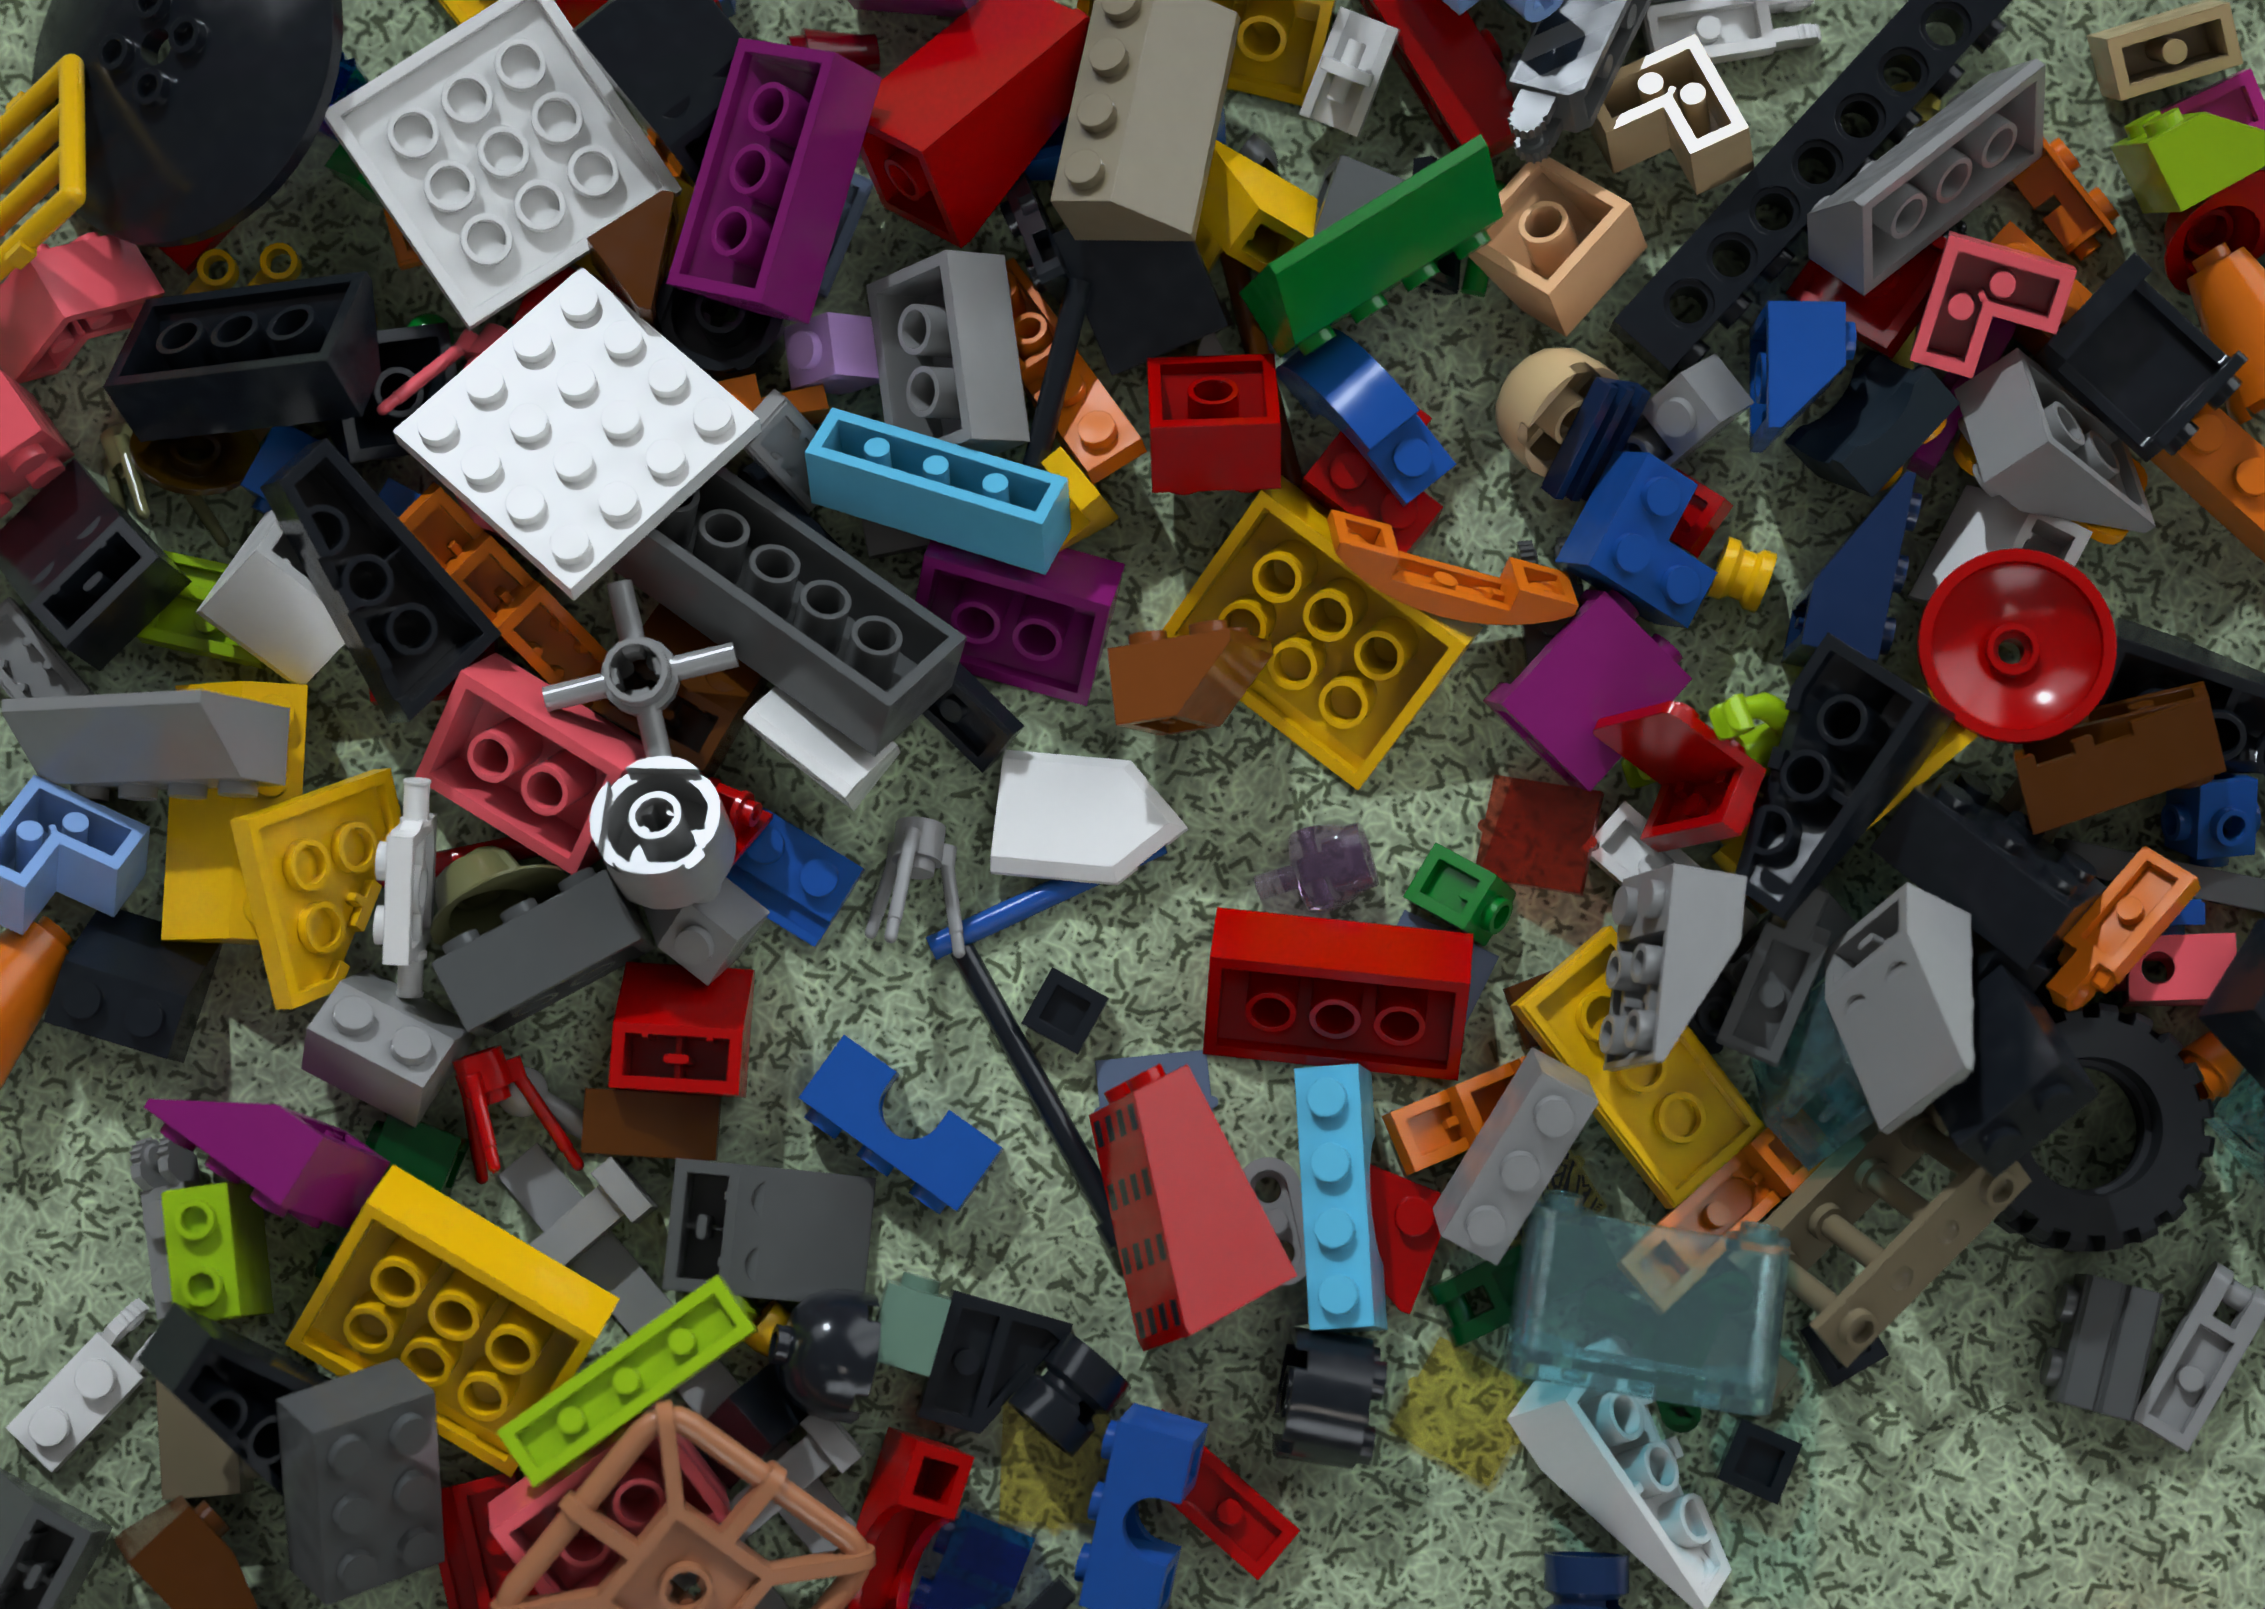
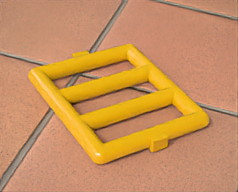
(62, 167)

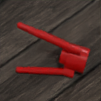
(484, 1081)

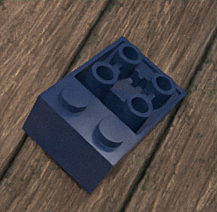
(1857, 582)

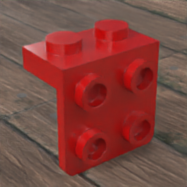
(1703, 779)

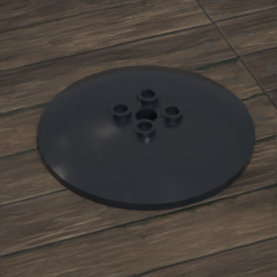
(208, 129)

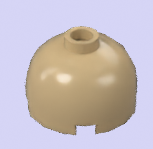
(1542, 402)

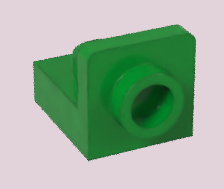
(1461, 894)

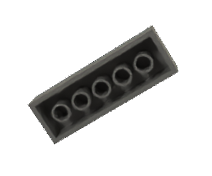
(797, 610)

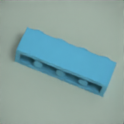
(938, 490)

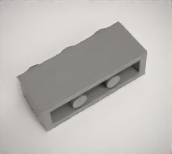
(1514, 1156)

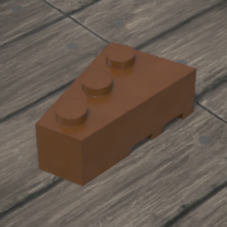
(2120, 756)

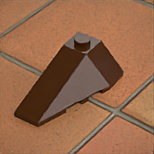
(186, 1558)

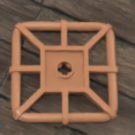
(684, 1538)

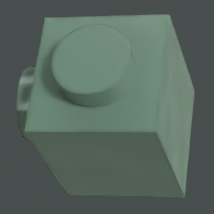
(911, 1322)

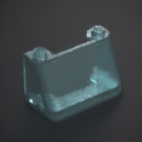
(1648, 1307)

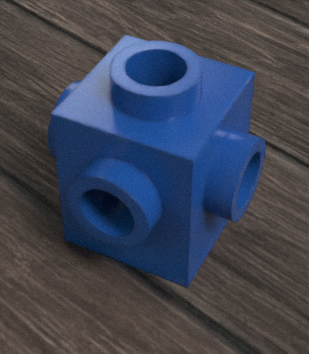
(2213, 819)

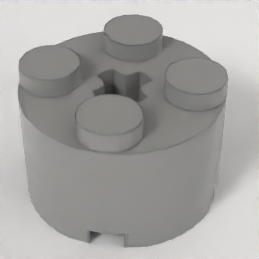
(663, 834)

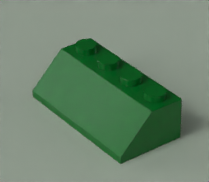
(1377, 249)

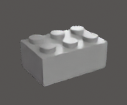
(950, 351)

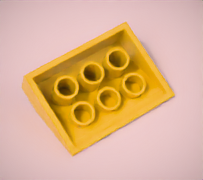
(1345, 656)
(457, 1306)

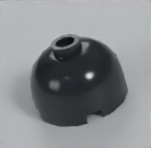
(828, 1352)

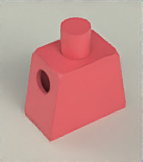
(2192, 967)

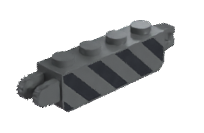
(1568, 70)

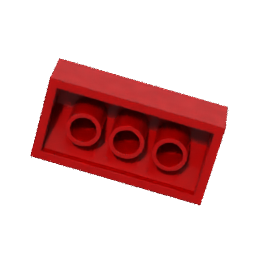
(1337, 993)

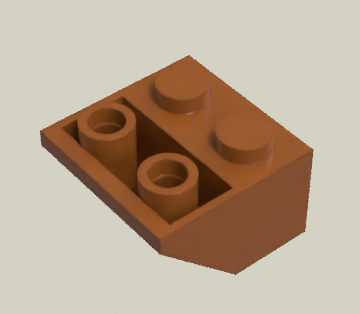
(1185, 679)

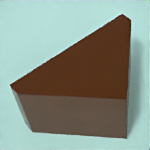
(637, 253)

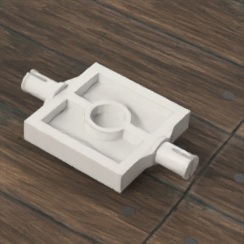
(408, 870)

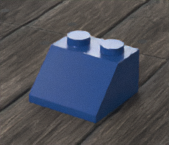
(1793, 361)

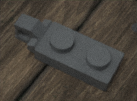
(1777, 983)

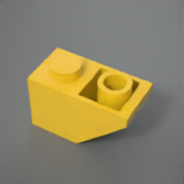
(1254, 210)

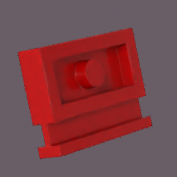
(473, 1557)

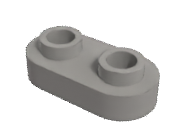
(1286, 1211)

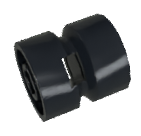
(1070, 1394)

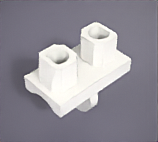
(1349, 71)

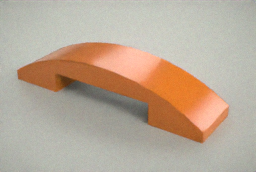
(1519, 597)
(1741, 1188)

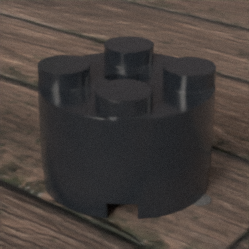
(736, 349)
(1327, 1398)

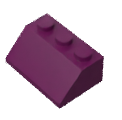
(1022, 623)

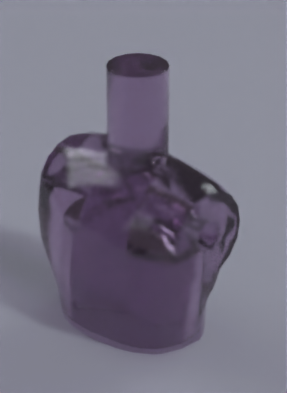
(1326, 867)

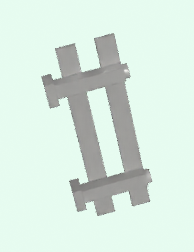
(581, 1236)

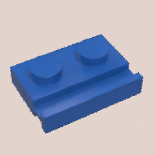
(795, 879)

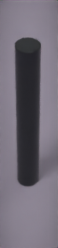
(1057, 372)

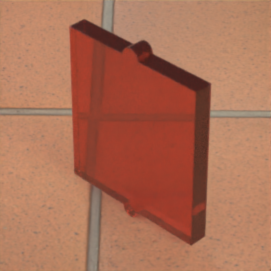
(1540, 834)

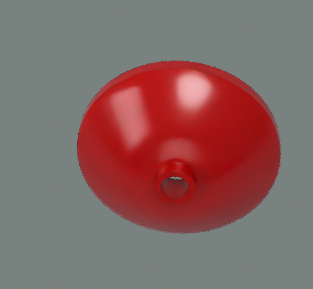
(2051, 618)

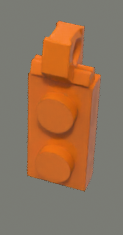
(2120, 927)

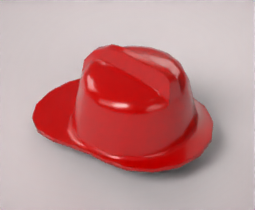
(2228, 216)

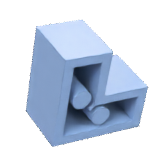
(66, 846)

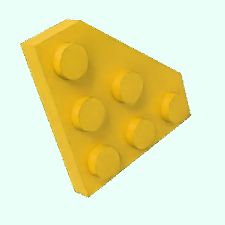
(314, 879)

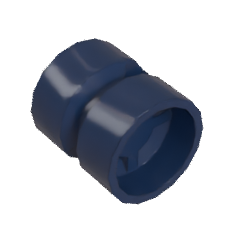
(1586, 1579)

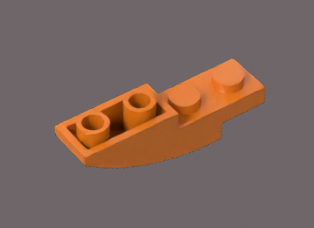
(1090, 420)

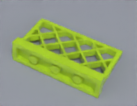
(629, 1379)

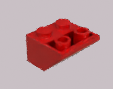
(681, 1033)

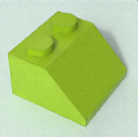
(2186, 157)

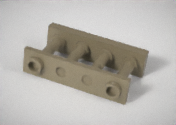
(1846, 1186)

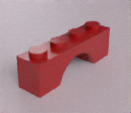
(907, 1502)

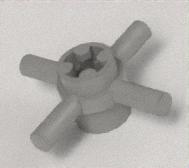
(618, 665)

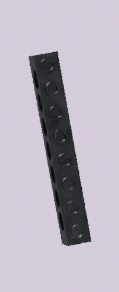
(1647, 321)

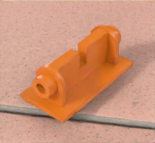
(2080, 213)

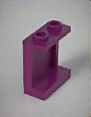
(1588, 672)

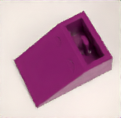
(283, 1154)

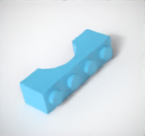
(1338, 1224)

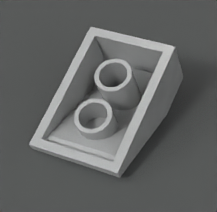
(2048, 448)

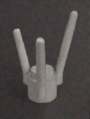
(915, 855)

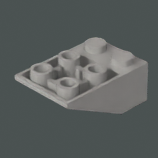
(1671, 947)
(1904, 1002)

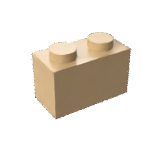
(2165, 49)

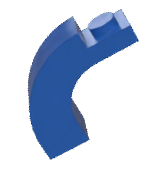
(1371, 411)

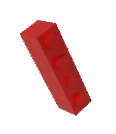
(1450, 70)

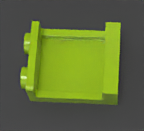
(217, 1251)

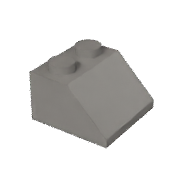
(384, 1046)

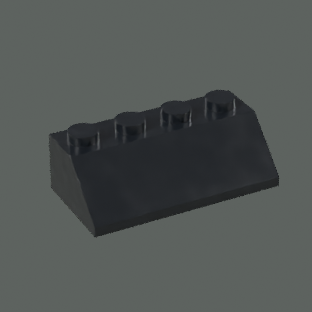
(249, 358)

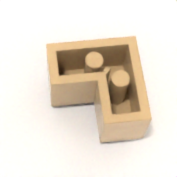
(1677, 105)

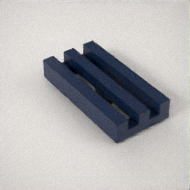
(1596, 432)

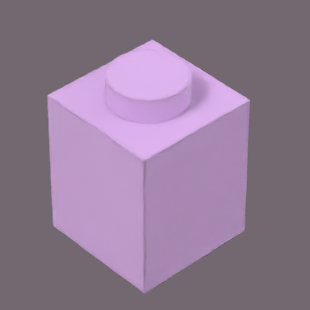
(832, 352)

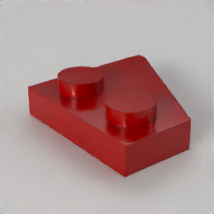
(1404, 1233)

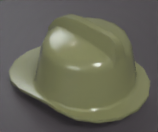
(483, 886)

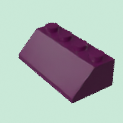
(774, 178)

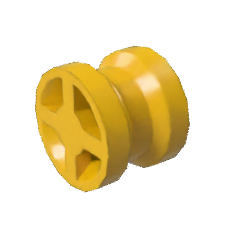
(1742, 574)

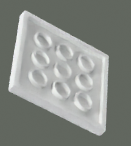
(499, 153)
(578, 432)

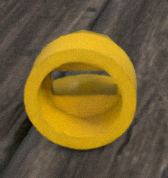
(771, 1315)

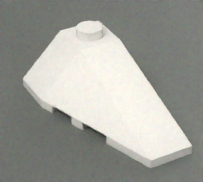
(1627, 1478)

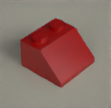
(1214, 423)

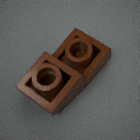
(651, 1124)

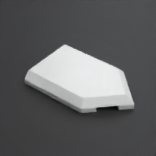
(1077, 818)

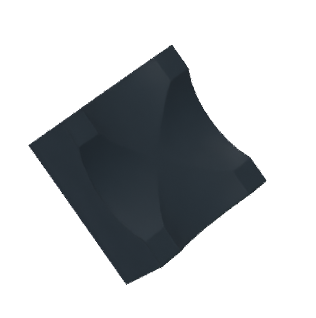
(1874, 425)

